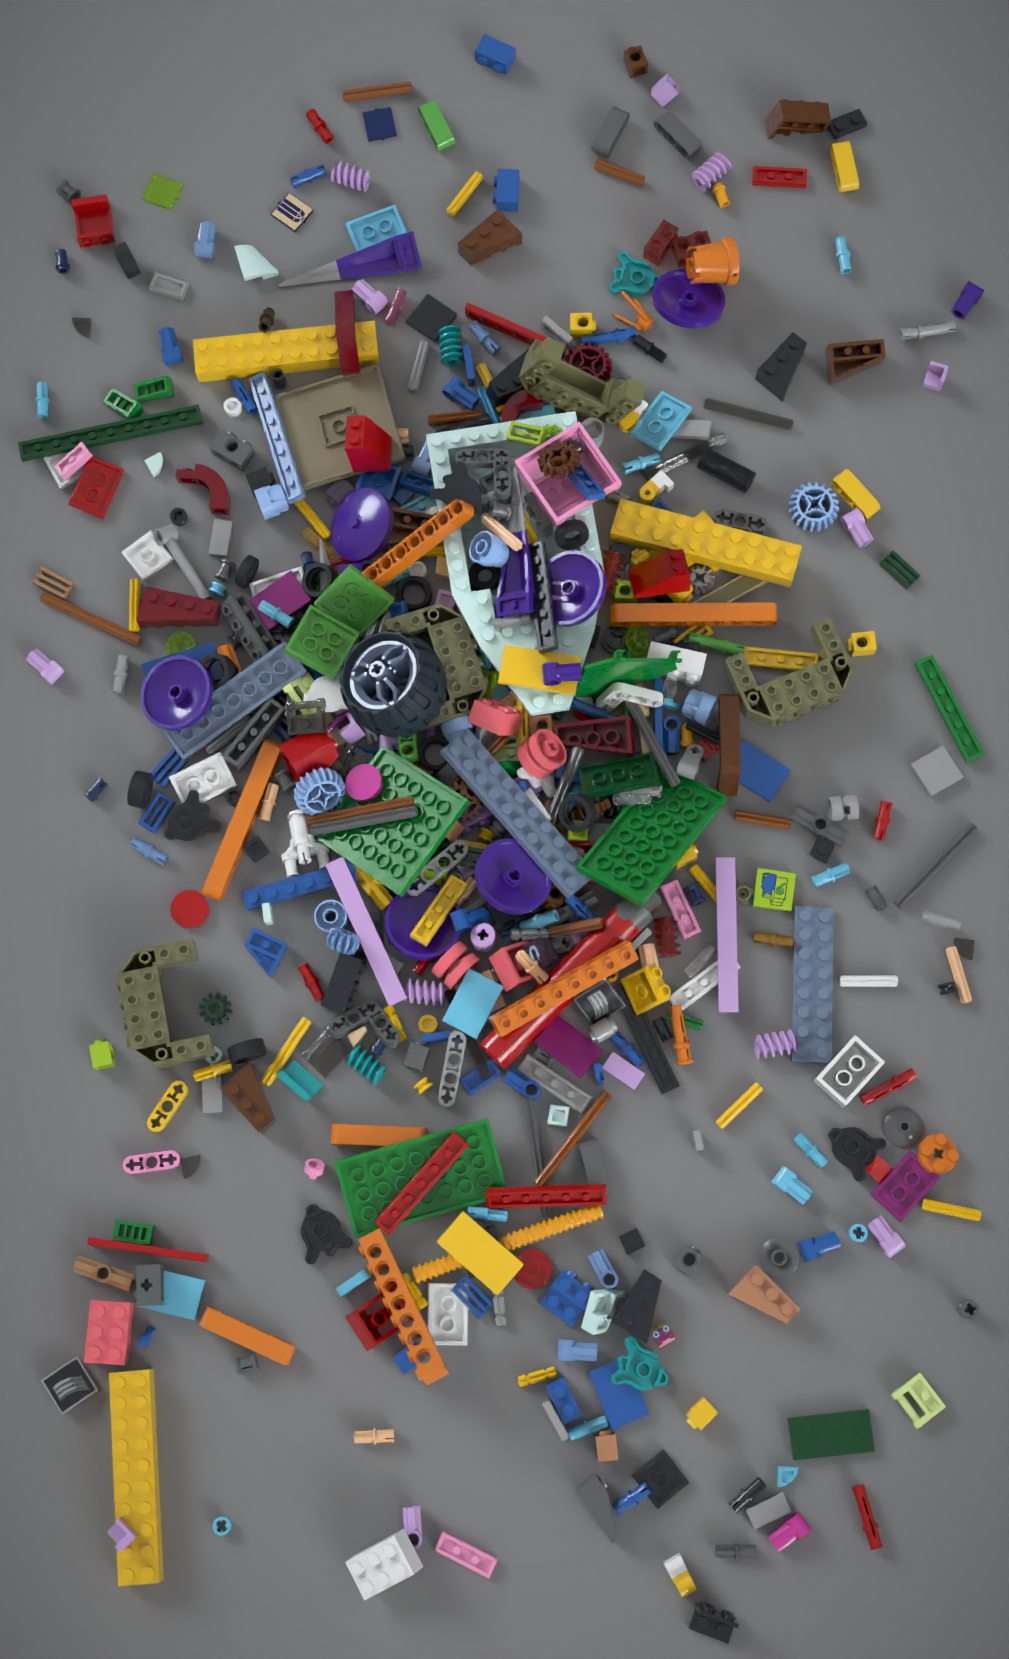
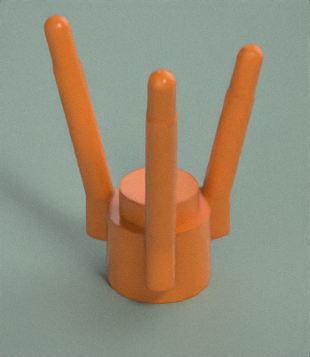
(643, 320)

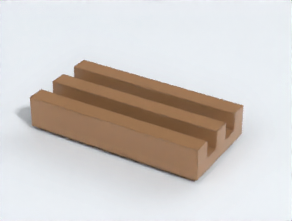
(40, 575)

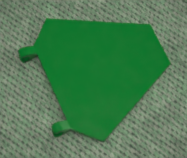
(633, 671)

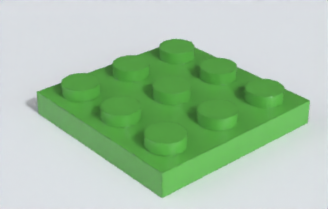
(354, 600)
(321, 642)

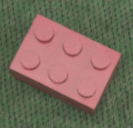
(109, 1332)

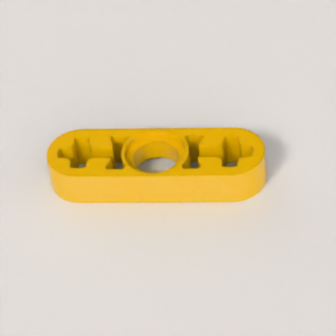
(163, 1121)

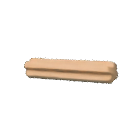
(498, 529)
(958, 975)

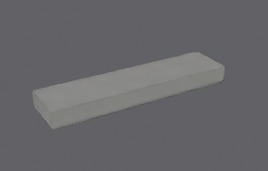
(554, 1084)

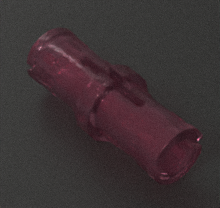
(395, 307)

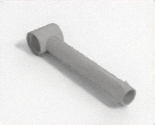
(168, 536)

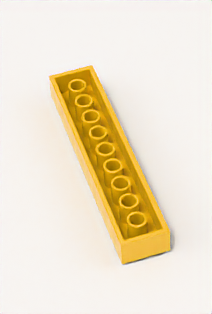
(282, 349)
(706, 542)
(136, 1474)

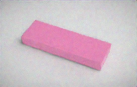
(680, 909)
(466, 1554)

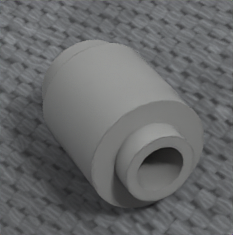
(602, 1029)

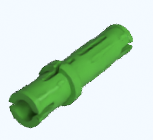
(716, 644)

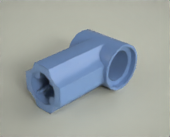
(205, 245)
(421, 463)
(602, 1267)
(571, 1350)

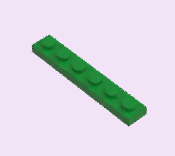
(949, 709)

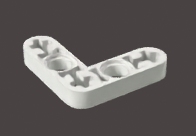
(621, 691)

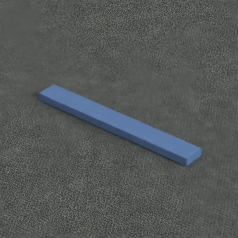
(277, 437)

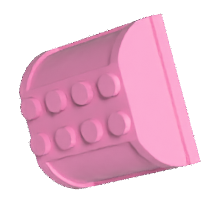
(560, 496)

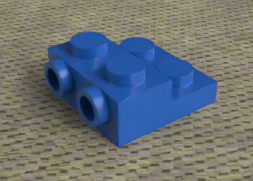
(381, 481)
(567, 1297)

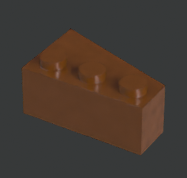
(797, 117)
(488, 238)
(852, 358)
(405, 523)
(249, 1098)

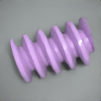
(710, 171)
(351, 176)
(488, 942)
(425, 992)
(774, 1044)

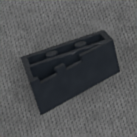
(344, 981)

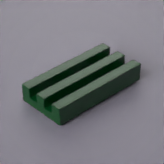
(904, 564)

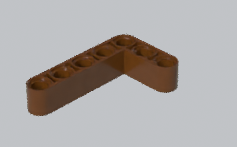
(729, 744)

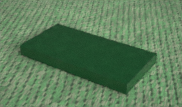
(618, 775)
(831, 1434)

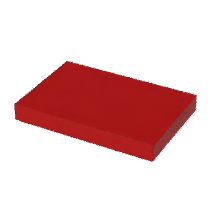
(96, 487)

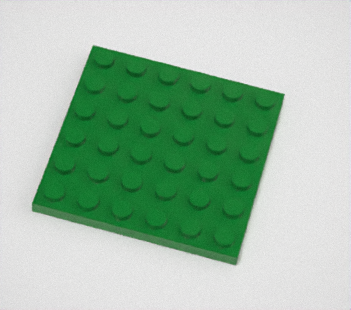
(399, 848)

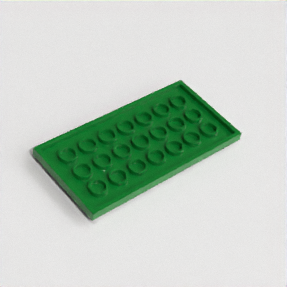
(651, 839)
(378, 1176)

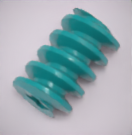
(450, 346)
(366, 1065)

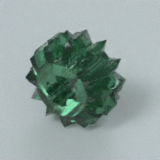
(219, 1014)

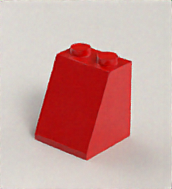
(367, 445)
(308, 753)

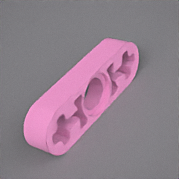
(136, 1158)

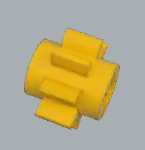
(639, 556)

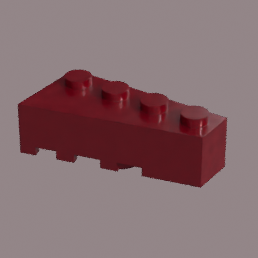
(176, 609)
(601, 735)

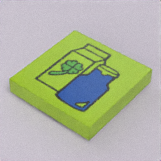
(774, 890)

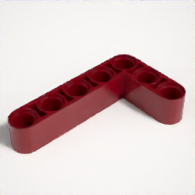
(346, 332)

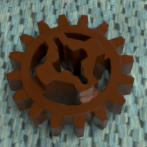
(559, 459)
(475, 800)
(580, 811)

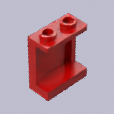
(93, 221)

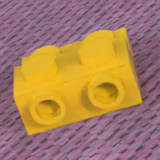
(646, 988)

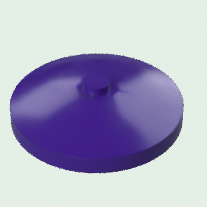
(687, 303)
(362, 525)
(588, 587)
(176, 693)
(510, 878)
(403, 917)

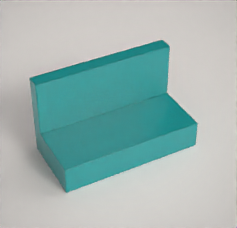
(300, 1081)

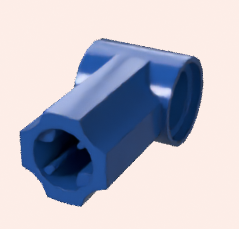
(170, 349)
(458, 391)
(671, 737)
(466, 920)
(521, 1082)
(814, 1247)

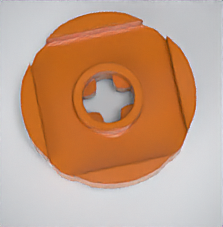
(948, 1153)

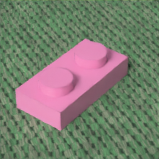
(73, 460)

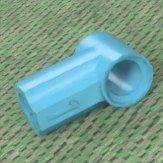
(788, 1182)

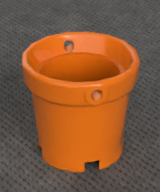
(714, 262)

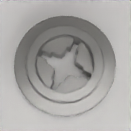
(700, 587)

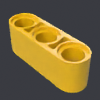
(844, 166)
(855, 493)

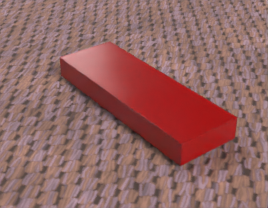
(779, 177)

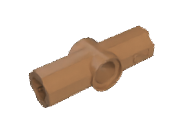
(92, 1268)

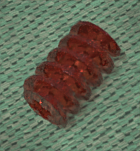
(612, 566)
(666, 934)

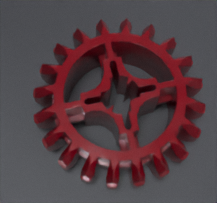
(595, 358)

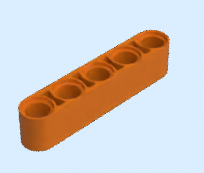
(373, 1135)
(247, 1336)

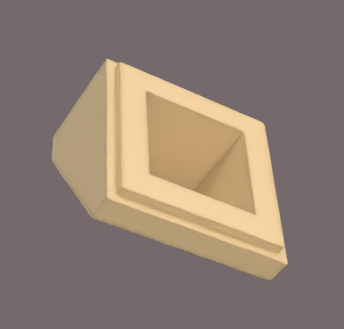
(441, 568)
(357, 1036)

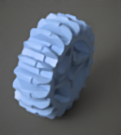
(804, 495)
(319, 791)

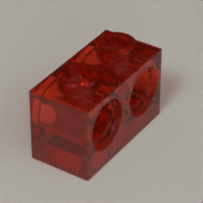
(688, 241)
(660, 242)

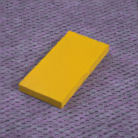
(524, 669)
(480, 1253)

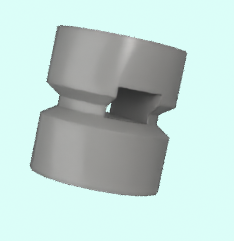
(595, 430)
(836, 808)

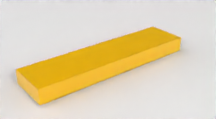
(778, 659)
(438, 910)

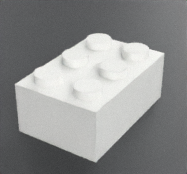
(687, 671)
(849, 1071)
(384, 1564)

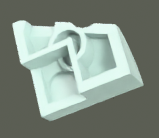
(253, 263)
(601, 1310)

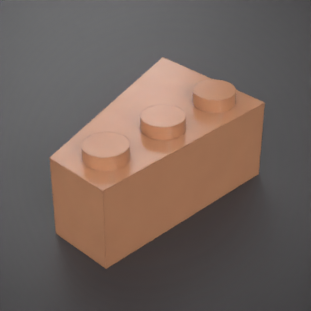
(764, 1295)

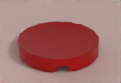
(189, 909)
(536, 1269)

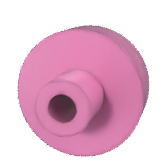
(314, 1168)

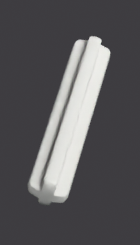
(869, 981)

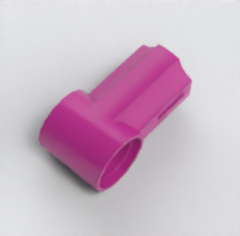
(793, 1529)

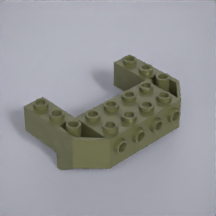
(575, 390)
(457, 653)
(798, 691)
(145, 1006)

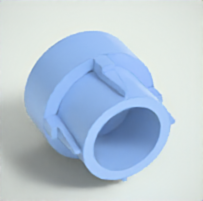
(271, 500)
(488, 550)
(699, 706)
(456, 727)
(326, 907)

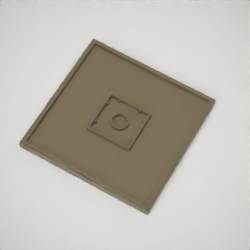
(317, 419)

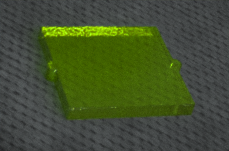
(162, 191)

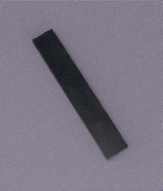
(542, 599)
(649, 1045)

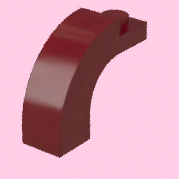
(519, 404)
(219, 496)

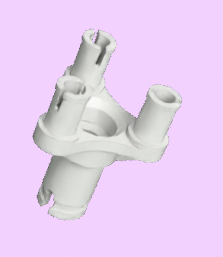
(302, 845)

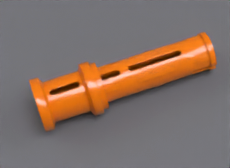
(681, 1043)

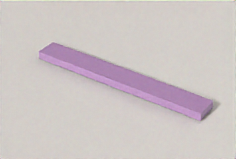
(366, 931)
(726, 935)

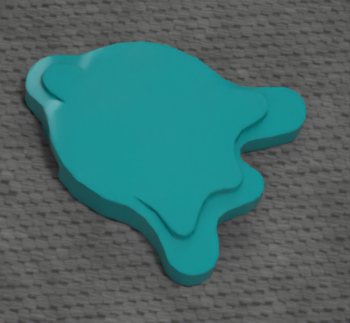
(634, 276)
(639, 1368)

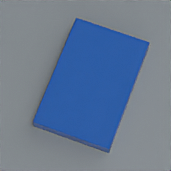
(761, 772)
(619, 1401)

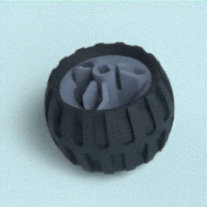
(393, 683)

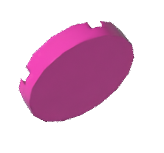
(364, 783)

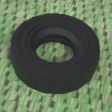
(574, 542)
(246, 571)
(478, 585)

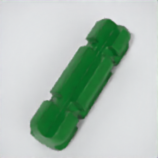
(688, 1021)

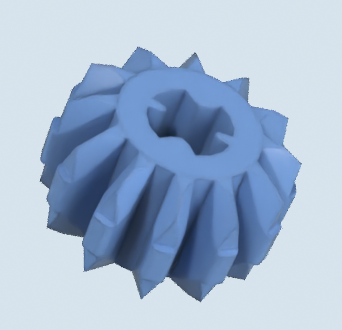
(343, 941)

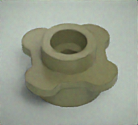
(748, 892)

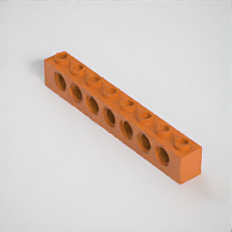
(563, 988)
(435, 1367)

